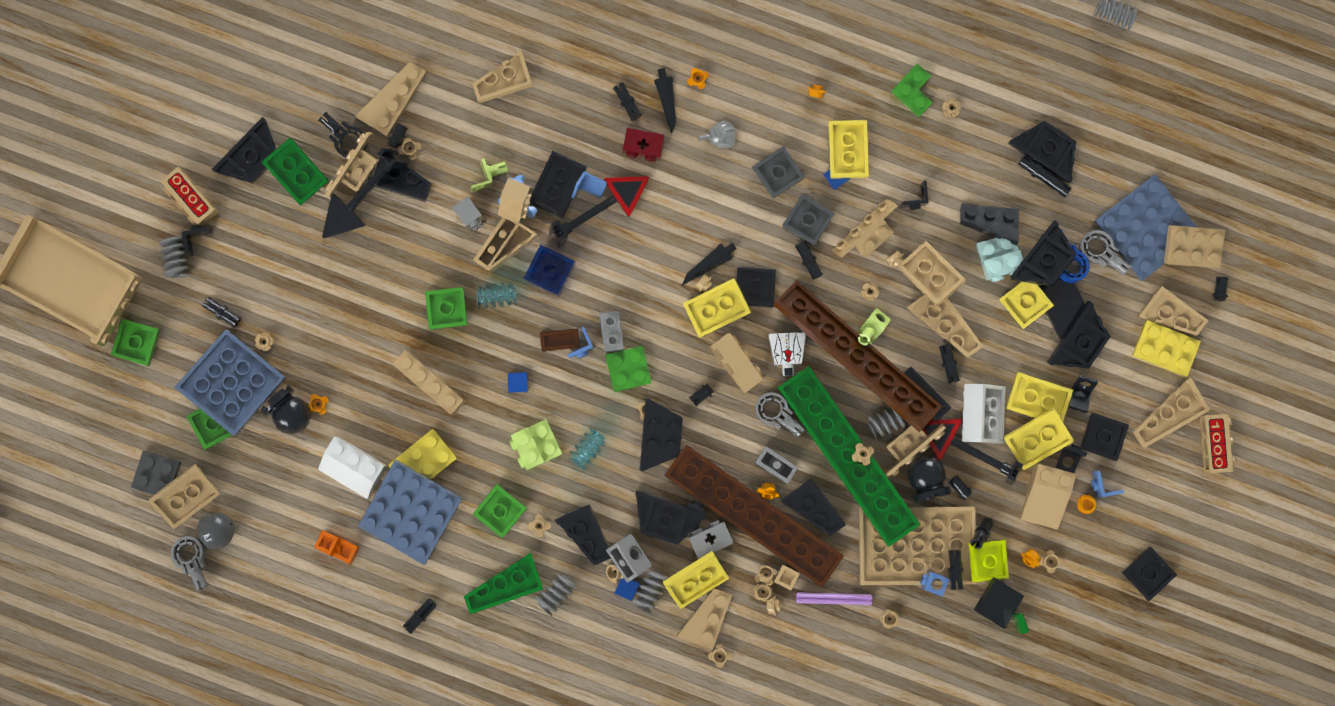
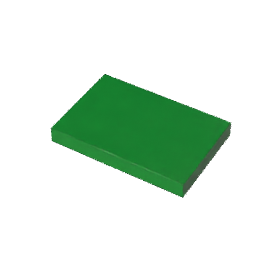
(295, 171)

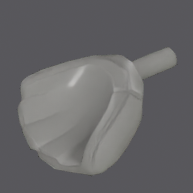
(721, 135)

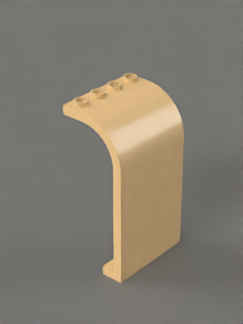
(67, 279)

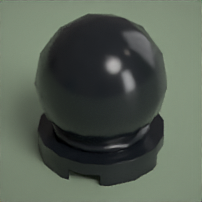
(288, 412)
(927, 477)

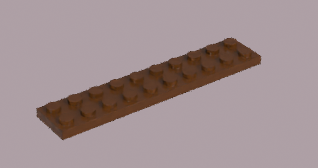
(861, 360)
(754, 516)

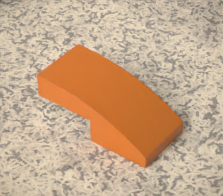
(336, 547)

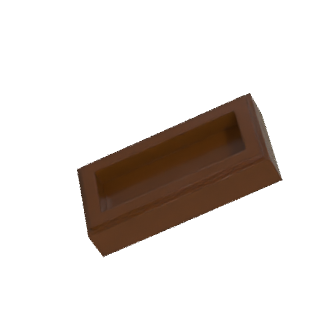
(559, 340)

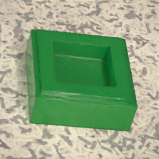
(1020, 623)

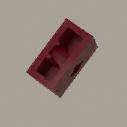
(636, 137)

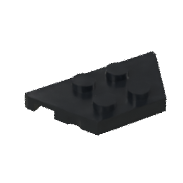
(1049, 148)
(245, 158)
(1046, 259)
(1082, 340)
(660, 435)
(666, 519)

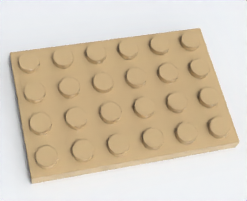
(919, 550)

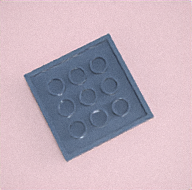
(1141, 225)
(230, 382)
(410, 512)

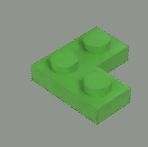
(908, 90)

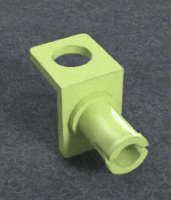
(489, 172)
(872, 327)

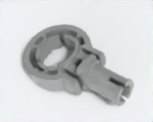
(1110, 249)
(788, 422)
(197, 561)

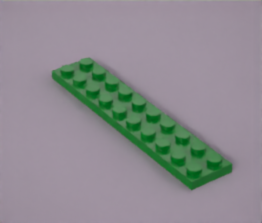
(837, 443)

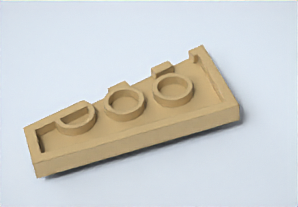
(391, 101)
(947, 323)
(1176, 411)

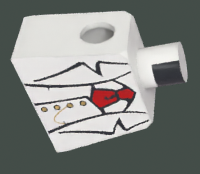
(787, 350)

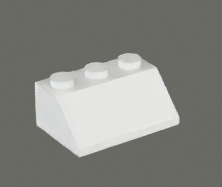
(983, 413)
(351, 466)

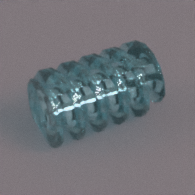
(496, 295)
(587, 449)

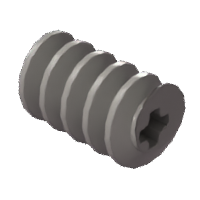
(1116, 12)
(173, 257)
(885, 422)
(649, 591)
(556, 594)

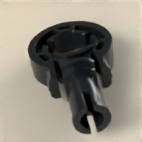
(335, 127)

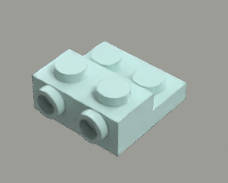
(998, 258)

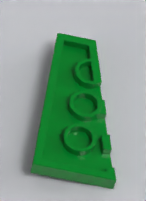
(508, 585)

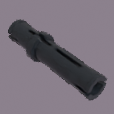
(1037, 170)

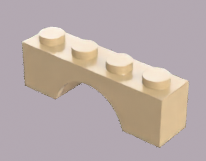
(428, 382)

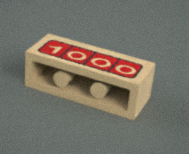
(189, 197)
(1216, 443)

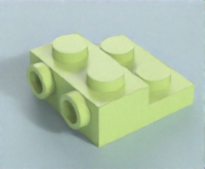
(535, 445)

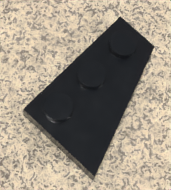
(404, 182)

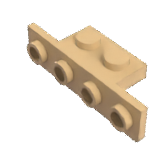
(356, 169)
(869, 233)
(908, 444)

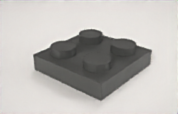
(778, 172)
(808, 219)
(154, 472)

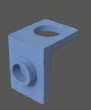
(590, 184)
(583, 351)
(1097, 486)
(927, 579)

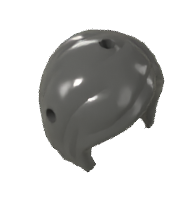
(215, 530)

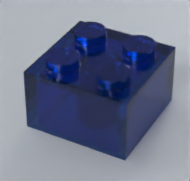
(549, 270)

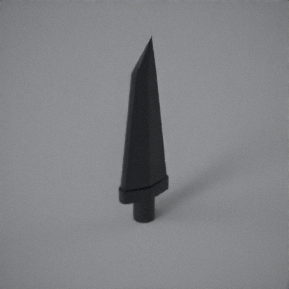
(665, 91)
(714, 259)

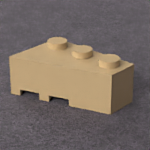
(515, 201)
(503, 244)
(737, 362)

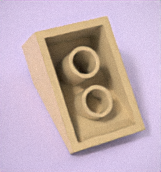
(1047, 496)

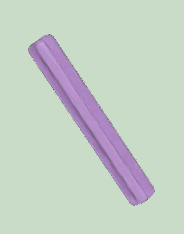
(834, 598)

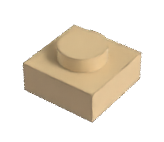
(786, 577)

